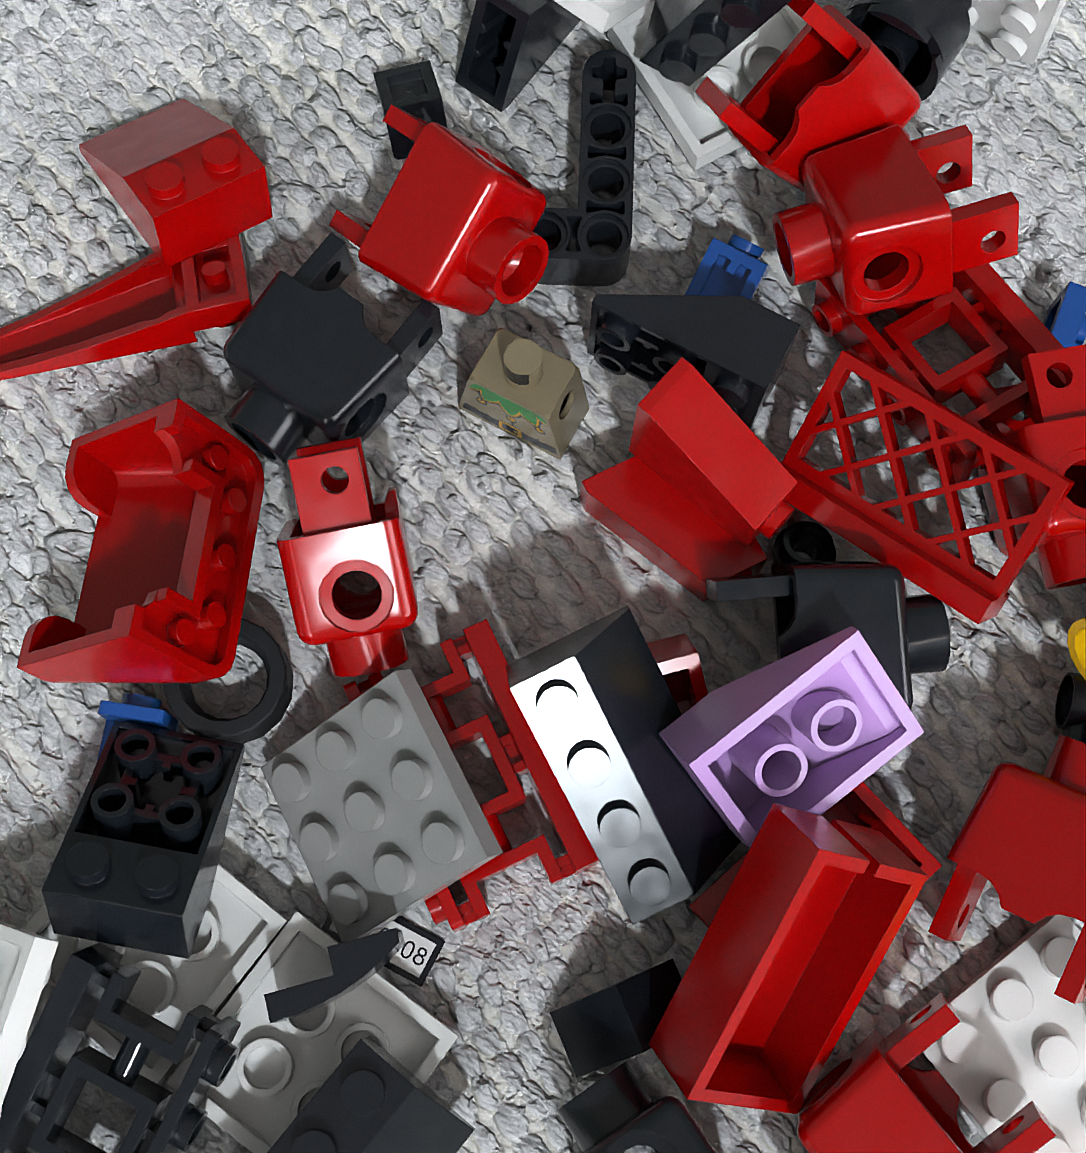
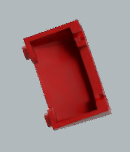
(165, 555)

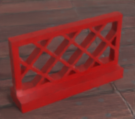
(899, 540)

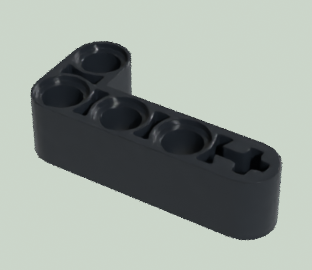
(599, 169)

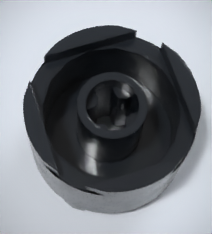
(915, 35)

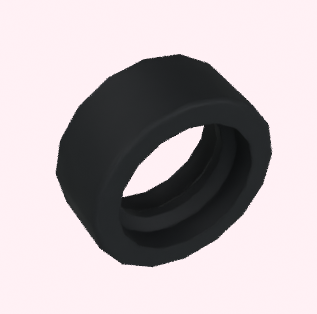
(262, 716)

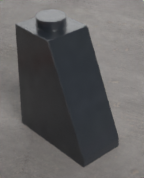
(510, 45)

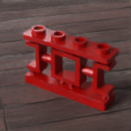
(987, 320)
(512, 756)

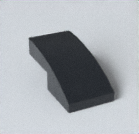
(351, 966)

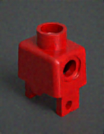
(816, 94)
(883, 220)
(453, 223)
(1059, 443)
(339, 534)
(1031, 847)
(890, 1107)

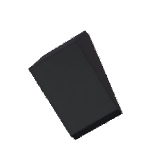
(616, 1019)

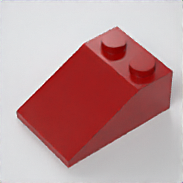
(181, 179)

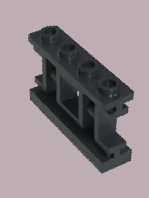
(52, 1076)

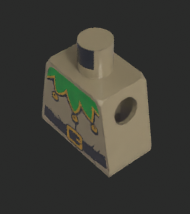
(522, 391)

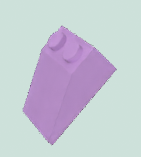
(793, 732)

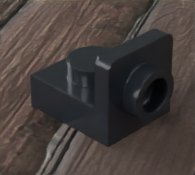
(414, 91)

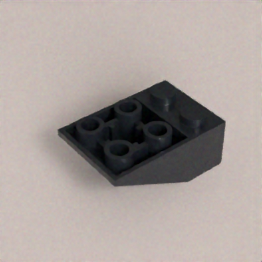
(725, 338)
(145, 841)

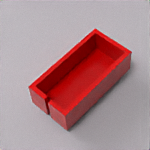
(785, 961)

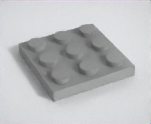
(380, 807)

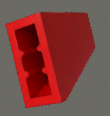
(711, 456)
(666, 526)

